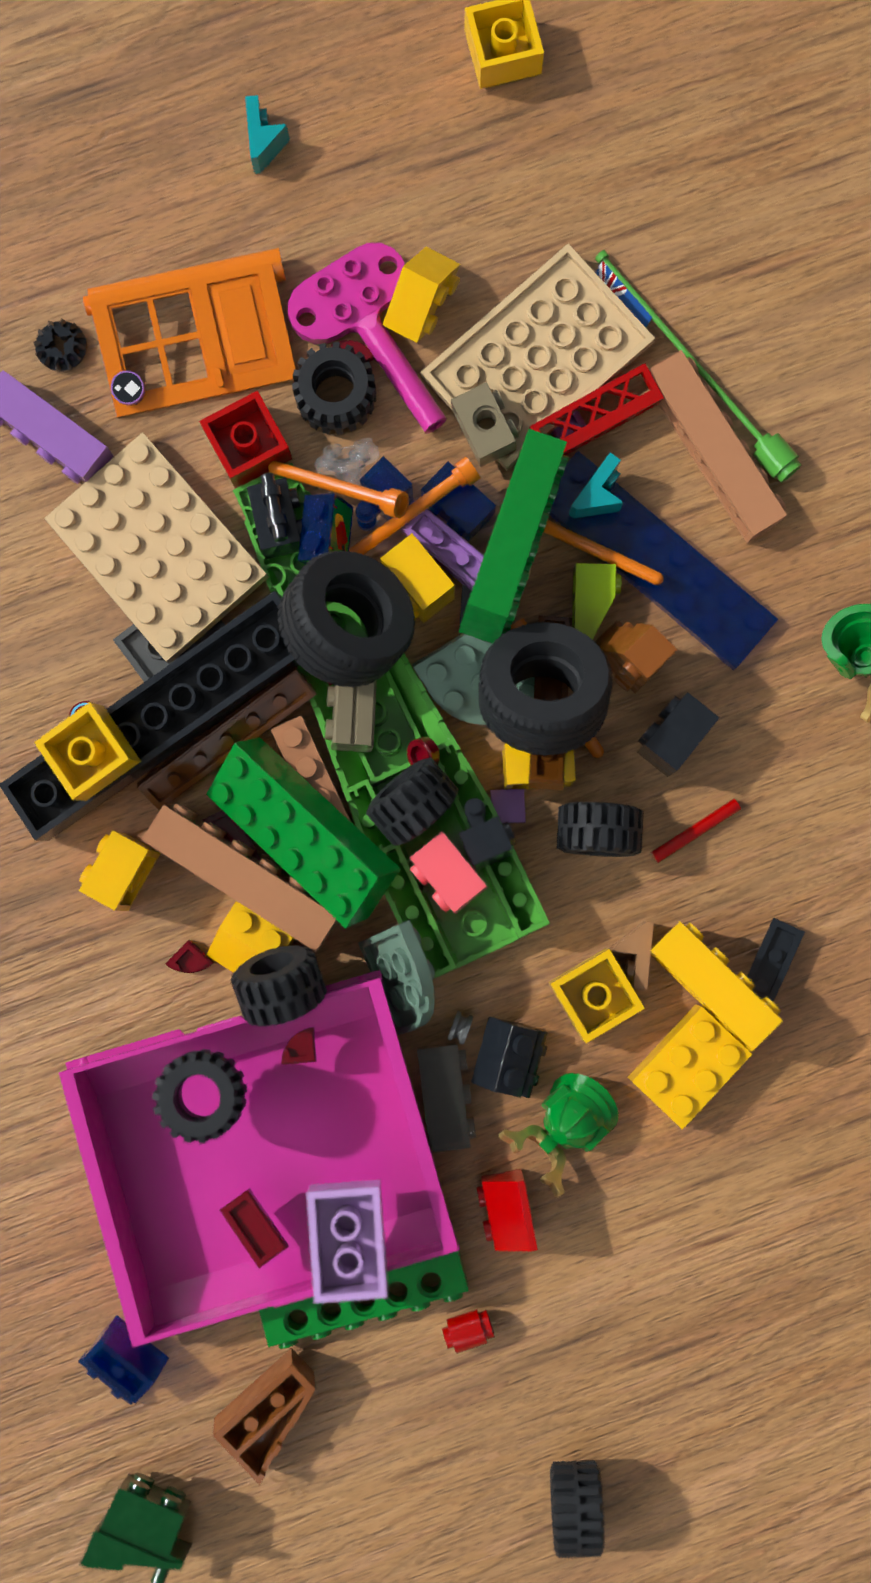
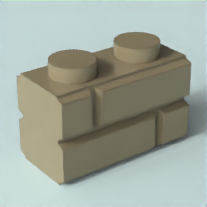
(352, 717)

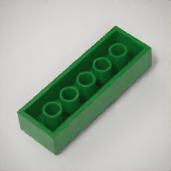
(515, 537)
(302, 831)

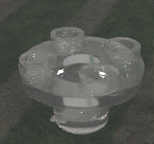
(347, 462)

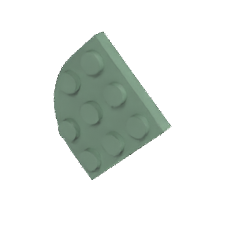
(453, 677)
(405, 975)

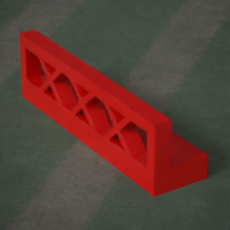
(610, 419)

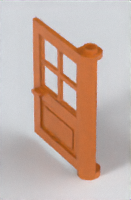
(235, 322)

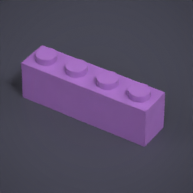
(50, 431)

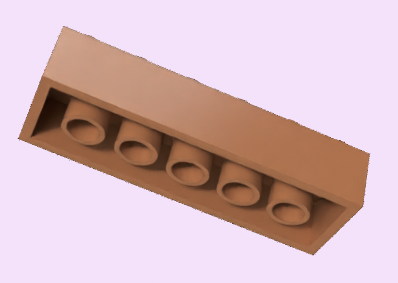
(239, 874)

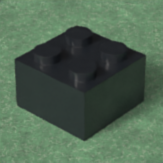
(677, 735)

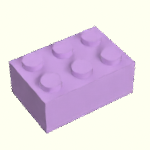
(347, 1241)

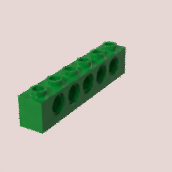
(284, 1332)

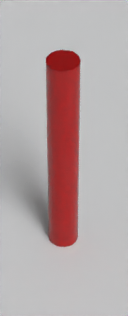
(695, 830)

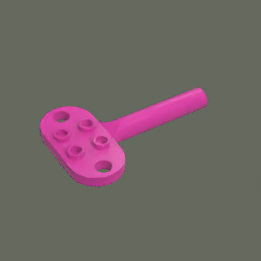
(350, 300)

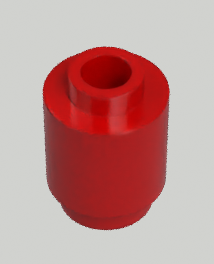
(468, 1330)

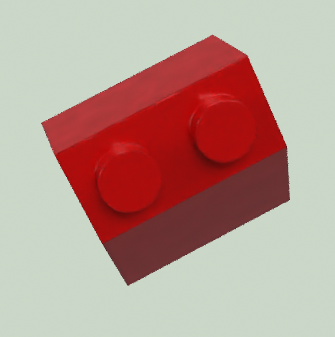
(508, 1211)

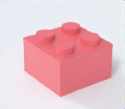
(447, 873)

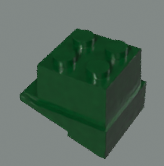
(141, 1529)

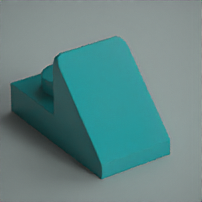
(264, 139)
(596, 499)

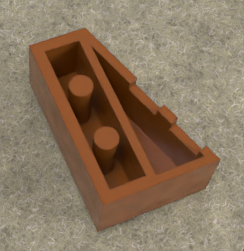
(635, 653)
(264, 1413)

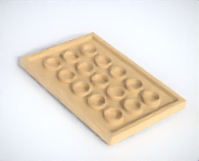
(543, 346)
(156, 548)

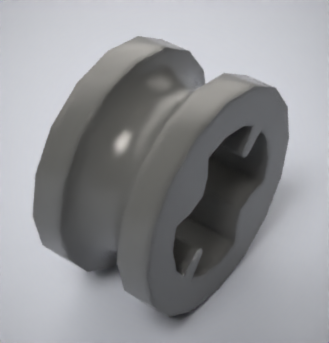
(460, 1027)

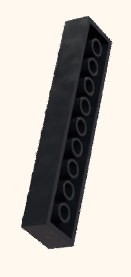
(166, 713)

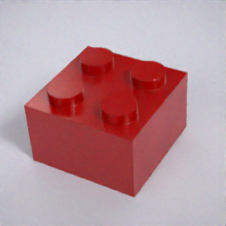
(245, 439)

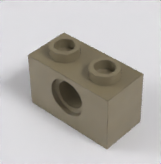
(480, 404)

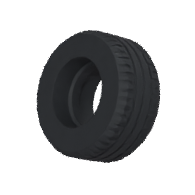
(365, 589)
(549, 652)

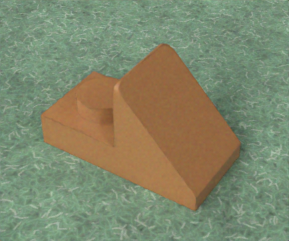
(639, 944)

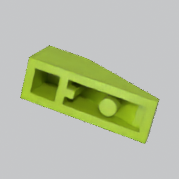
(592, 595)

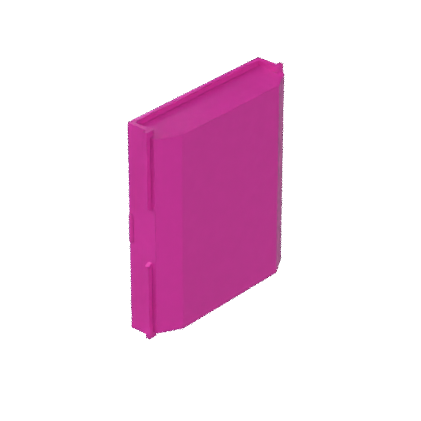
(300, 1127)

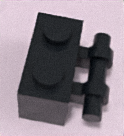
(275, 516)
(487, 840)
(509, 1058)

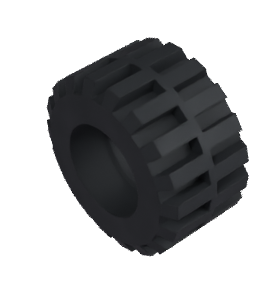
(327, 364)
(412, 801)
(600, 829)
(278, 985)
(179, 1117)
(577, 1509)

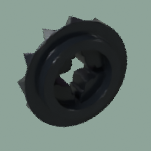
(74, 348)

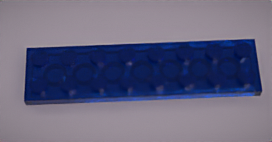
(692, 588)

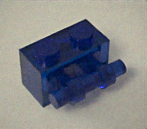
(380, 477)
(120, 1366)

